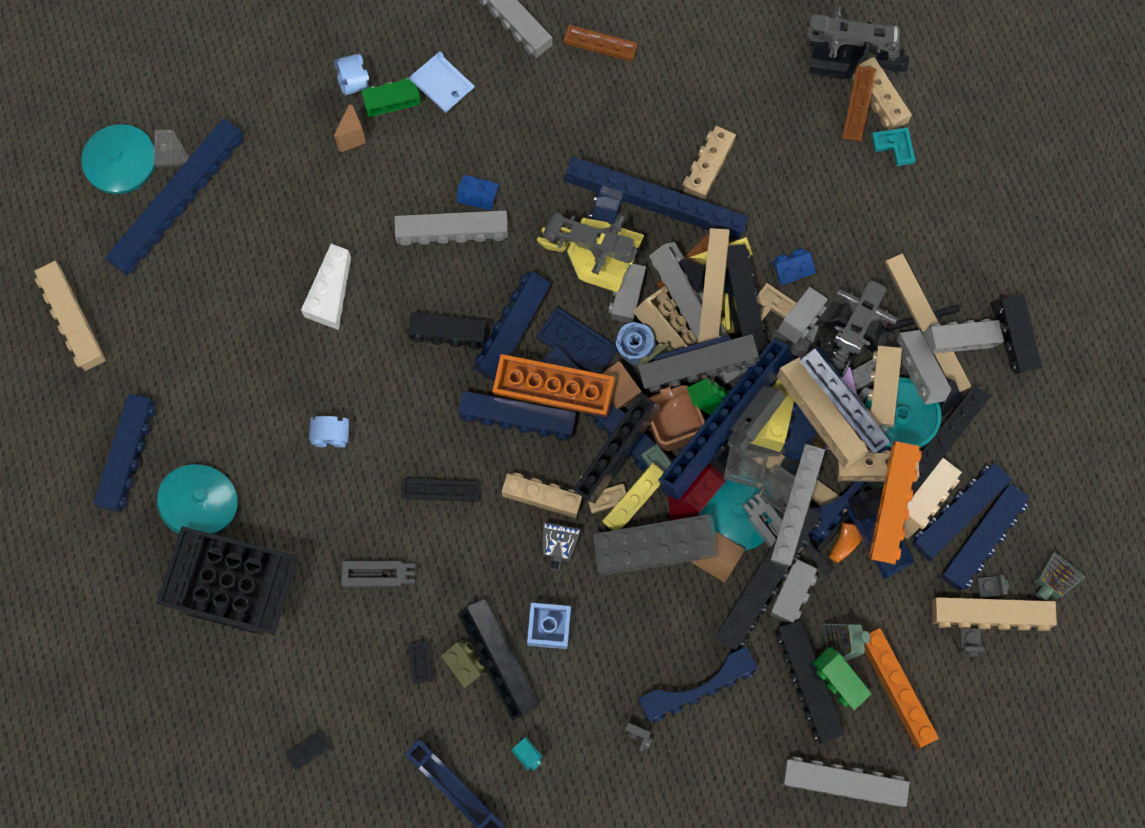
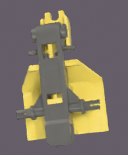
(596, 248)

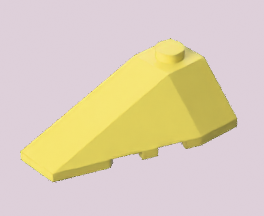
(775, 430)

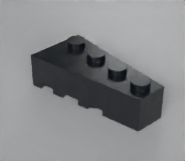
(1017, 333)

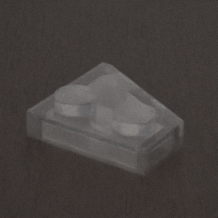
(168, 149)

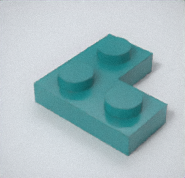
(895, 140)

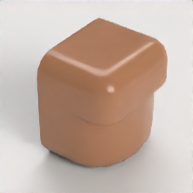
(676, 420)

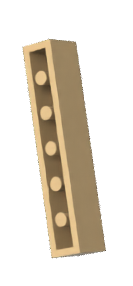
(70, 316)
(822, 414)
(994, 613)

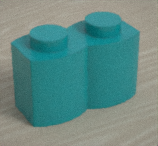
(527, 754)

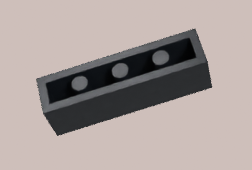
(447, 329)

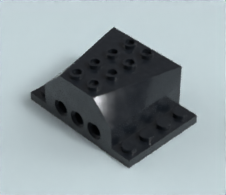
(227, 581)

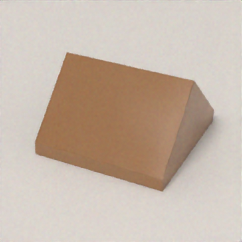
(349, 132)
(625, 388)
(722, 566)

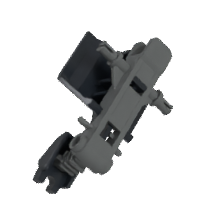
(843, 44)
(857, 325)

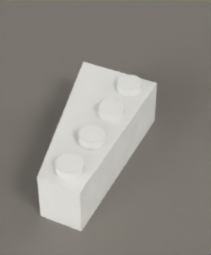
(328, 289)

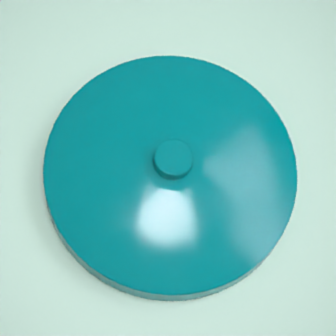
(118, 159)
(913, 420)
(197, 499)
(730, 516)

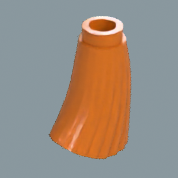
(846, 542)

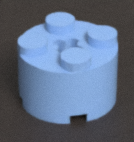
(351, 74)
(629, 335)
(328, 430)

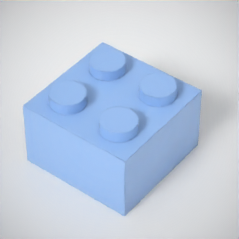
(548, 625)

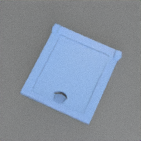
(439, 80)

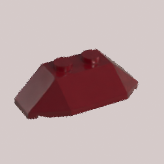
(697, 495)

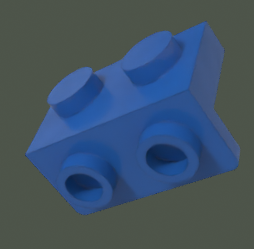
(477, 192)
(793, 266)

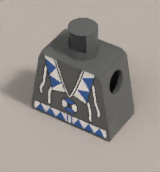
(559, 544)

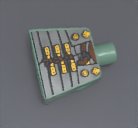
(1056, 577)
(846, 639)

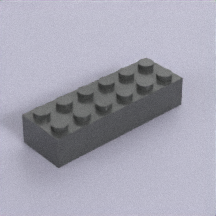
(699, 363)
(655, 545)

